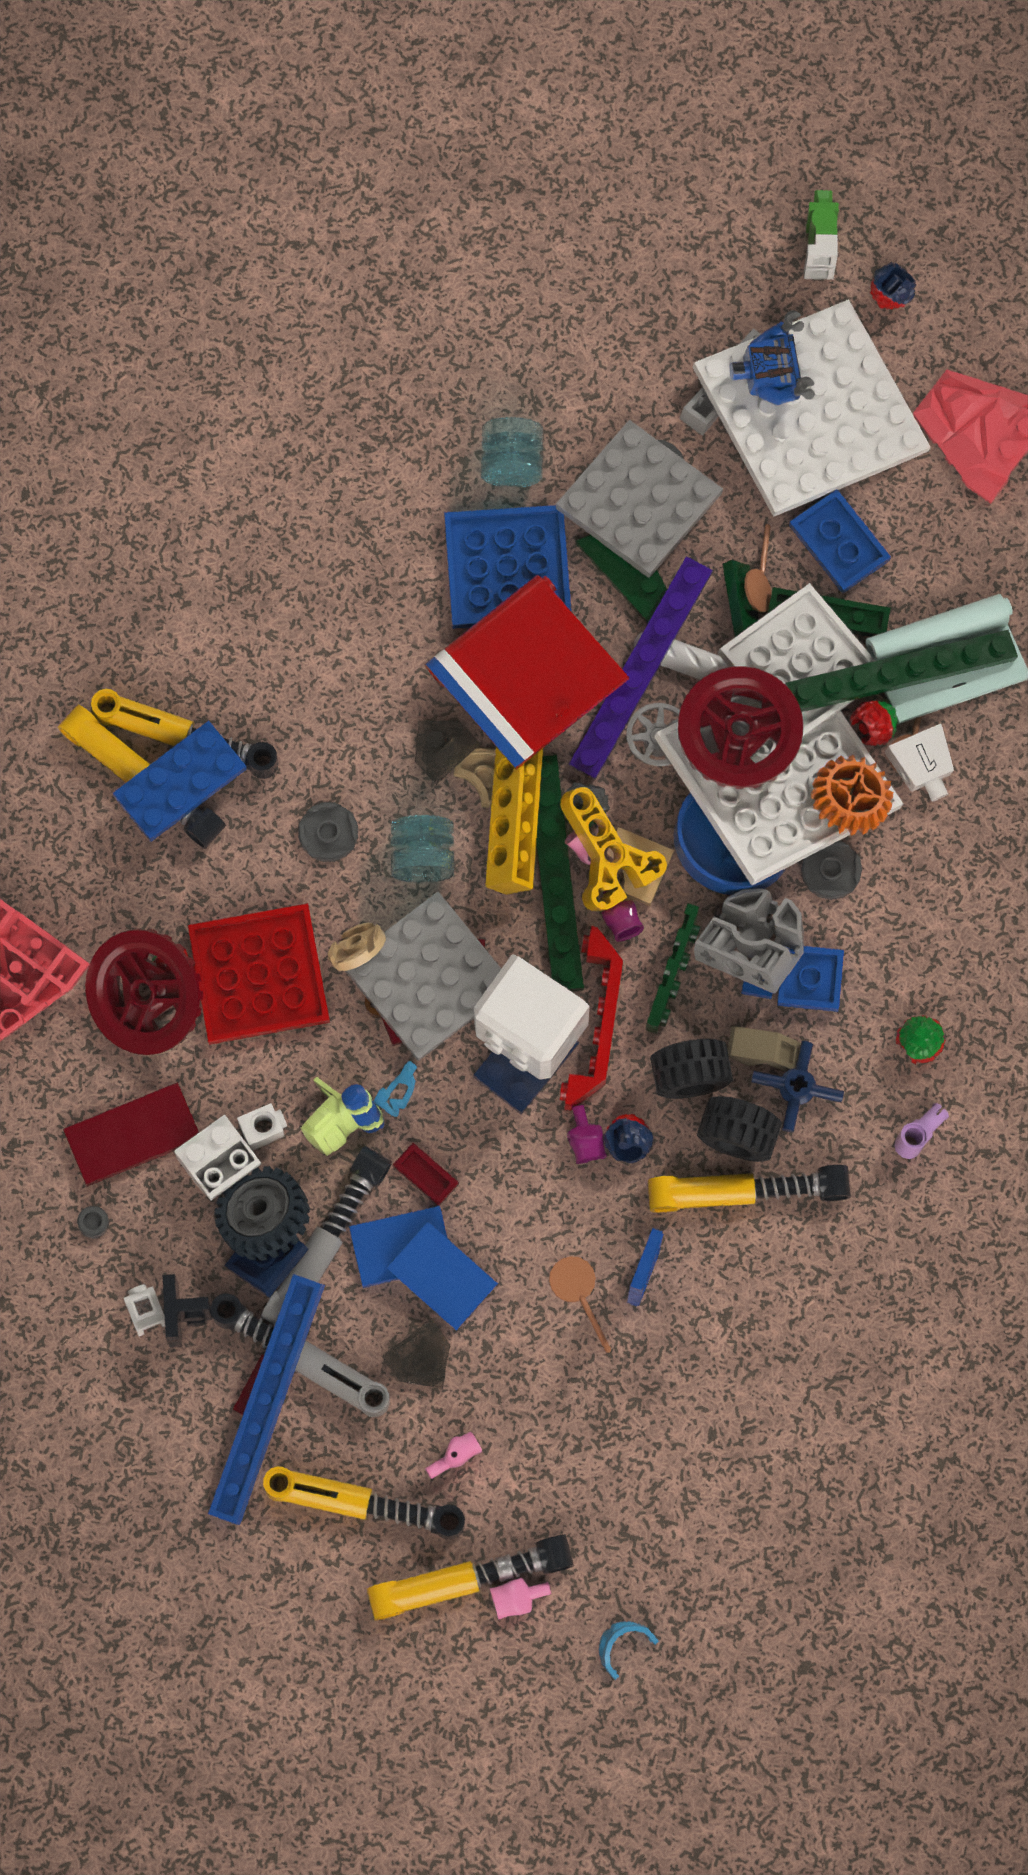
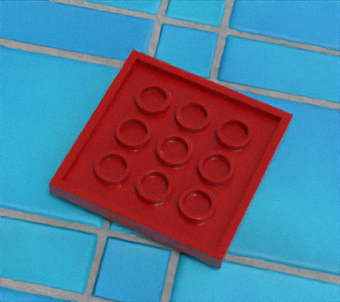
(258, 973)

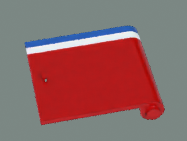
(527, 671)

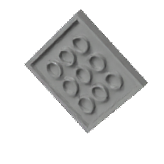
(639, 498)
(427, 976)

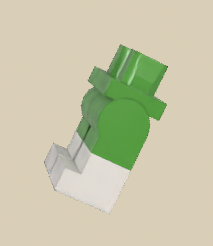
(822, 236)

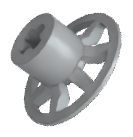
(649, 742)

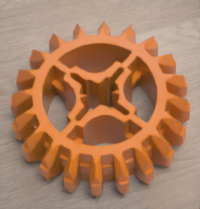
(835, 799)

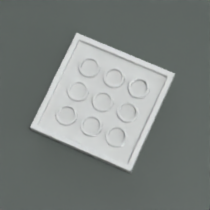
(799, 642)

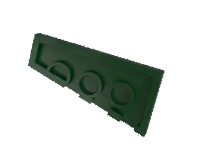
(639, 590)
(678, 961)

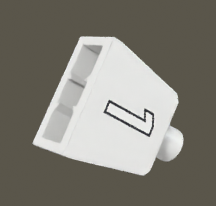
(923, 761)

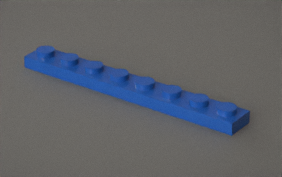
(266, 1399)

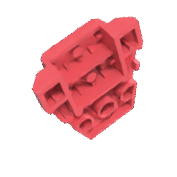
(977, 429)
(32, 969)

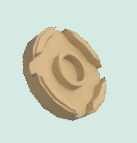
(357, 946)

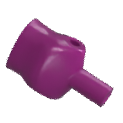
(623, 920)
(586, 1138)

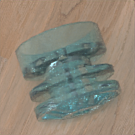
(512, 452)
(422, 848)

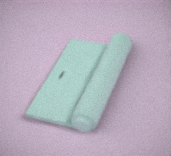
(955, 625)

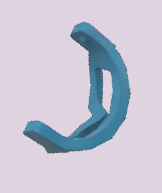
(405, 1077)
(610, 1636)

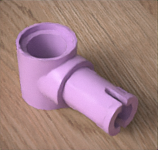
(921, 1131)

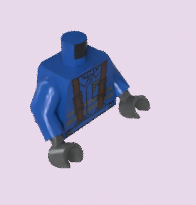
(773, 365)

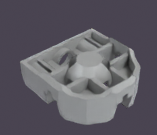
(769, 958)

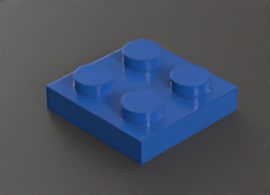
(814, 980)

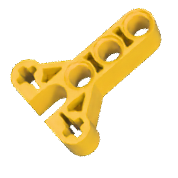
(603, 873)

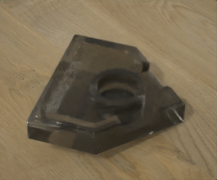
(442, 747)
(420, 1357)

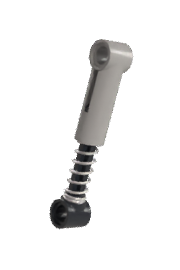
(367, 1172)
(313, 1362)

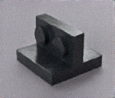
(178, 1310)

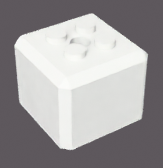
(529, 1018)

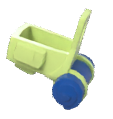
(341, 1116)

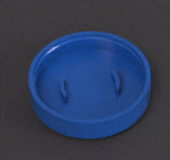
(706, 855)

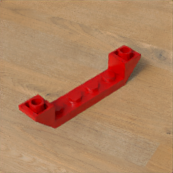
(598, 952)

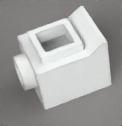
(144, 1308)

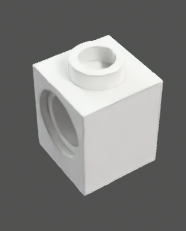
(257, 1139)

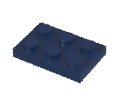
(511, 1084)

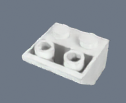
(217, 1157)

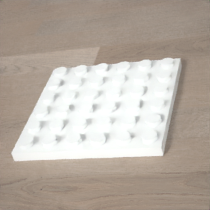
(825, 442)
(775, 822)

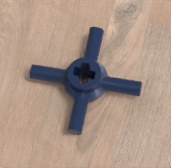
(795, 1098)

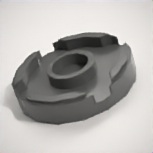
(334, 839)
(830, 880)

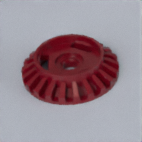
(711, 705)
(133, 1024)

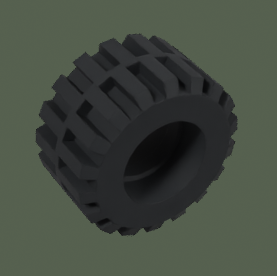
(691, 1068)
(739, 1128)

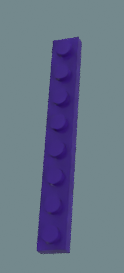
(641, 667)

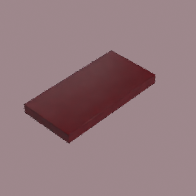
(131, 1134)

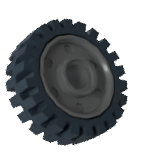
(283, 1216)

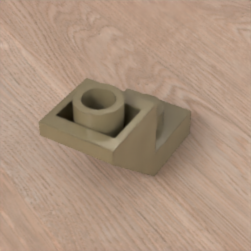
(761, 1047)

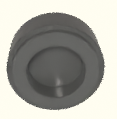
(93, 1222)

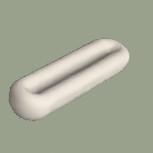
(690, 659)

